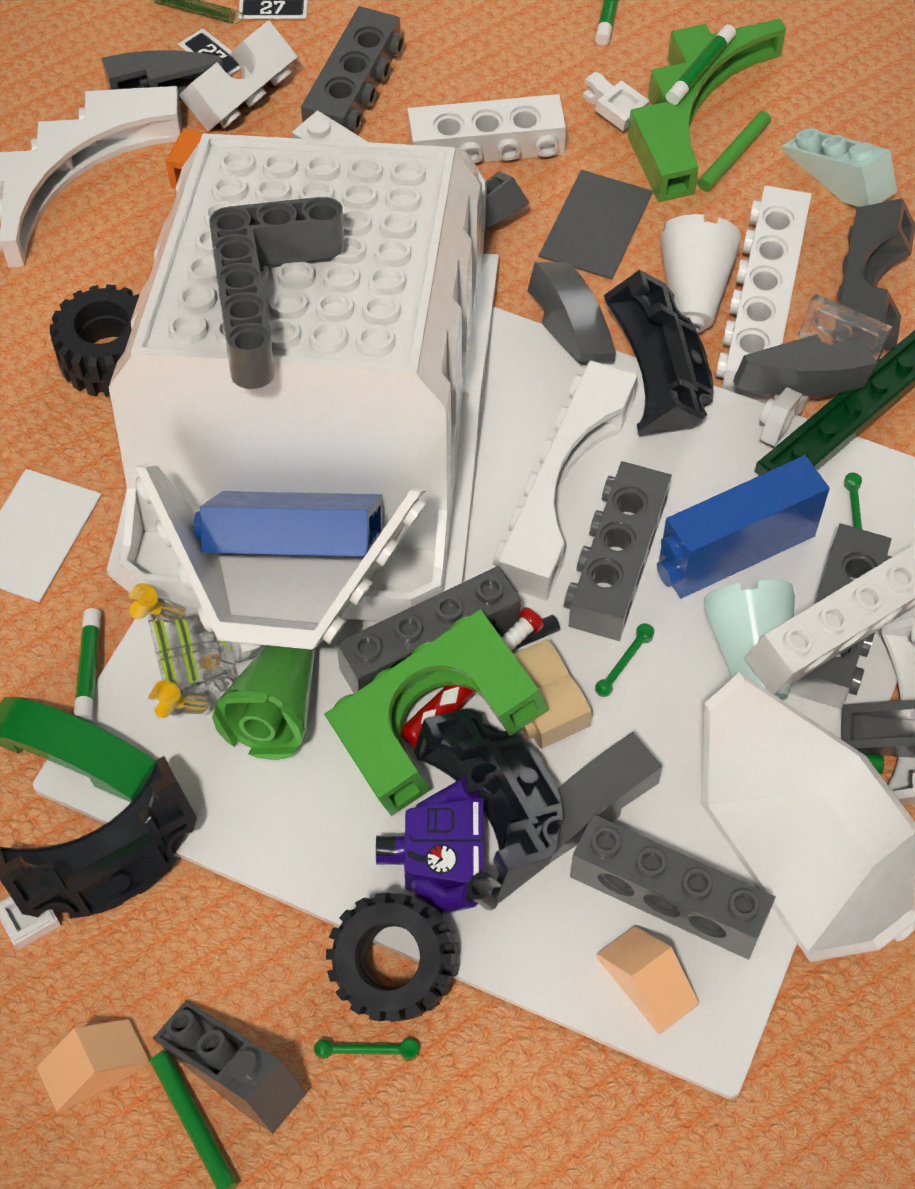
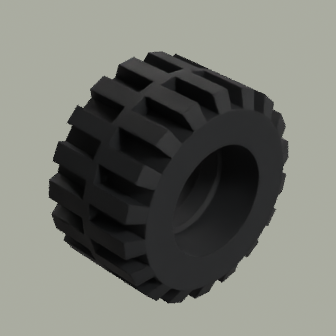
(83, 322)
(352, 965)

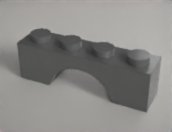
(878, 240)

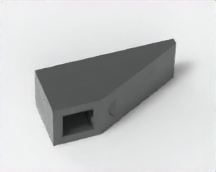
(231, 1065)

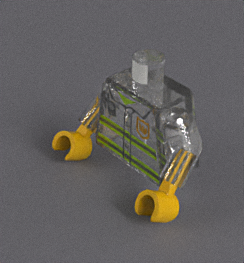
(190, 659)

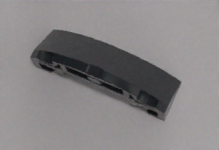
(667, 351)
(523, 811)
(108, 863)

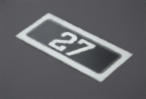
(273, 9)
(206, 43)

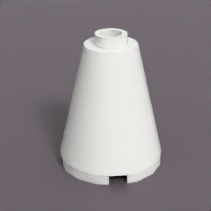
(698, 264)

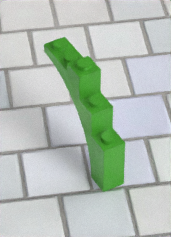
(662, 130)

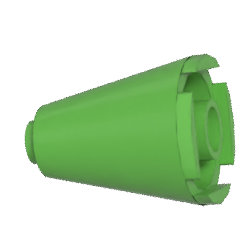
(268, 703)

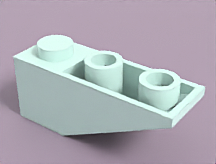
(847, 168)

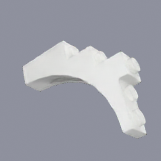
(66, 149)

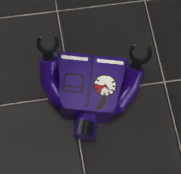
(446, 845)

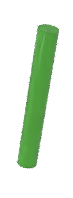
(734, 151)

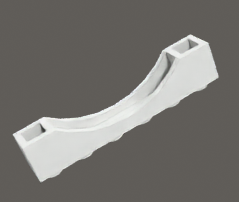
(596, 412)

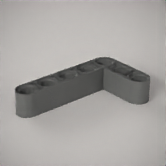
(263, 236)

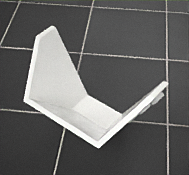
(269, 596)
(808, 822)

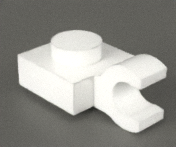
(613, 101)
(779, 414)

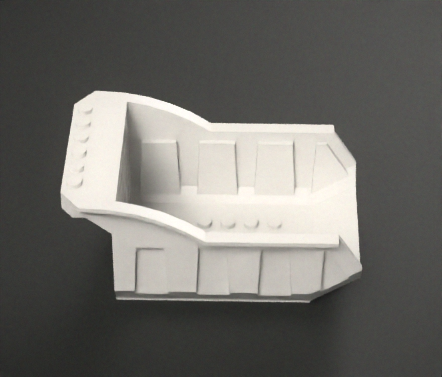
(368, 348)

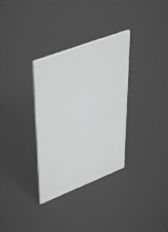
(39, 531)

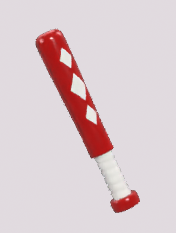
(454, 697)

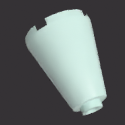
(744, 616)

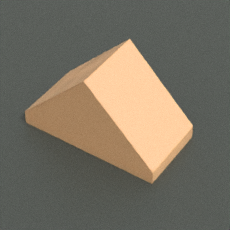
(650, 977)
(90, 1062)

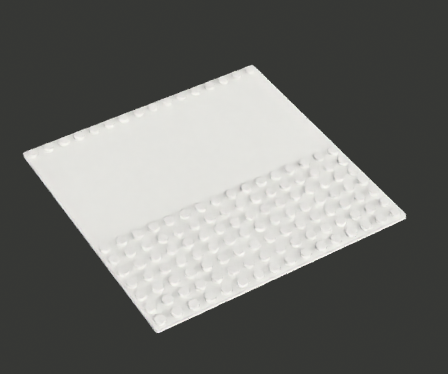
(311, 820)

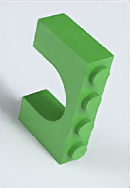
(374, 716)

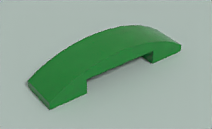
(74, 745)

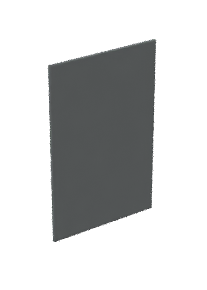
(596, 224)

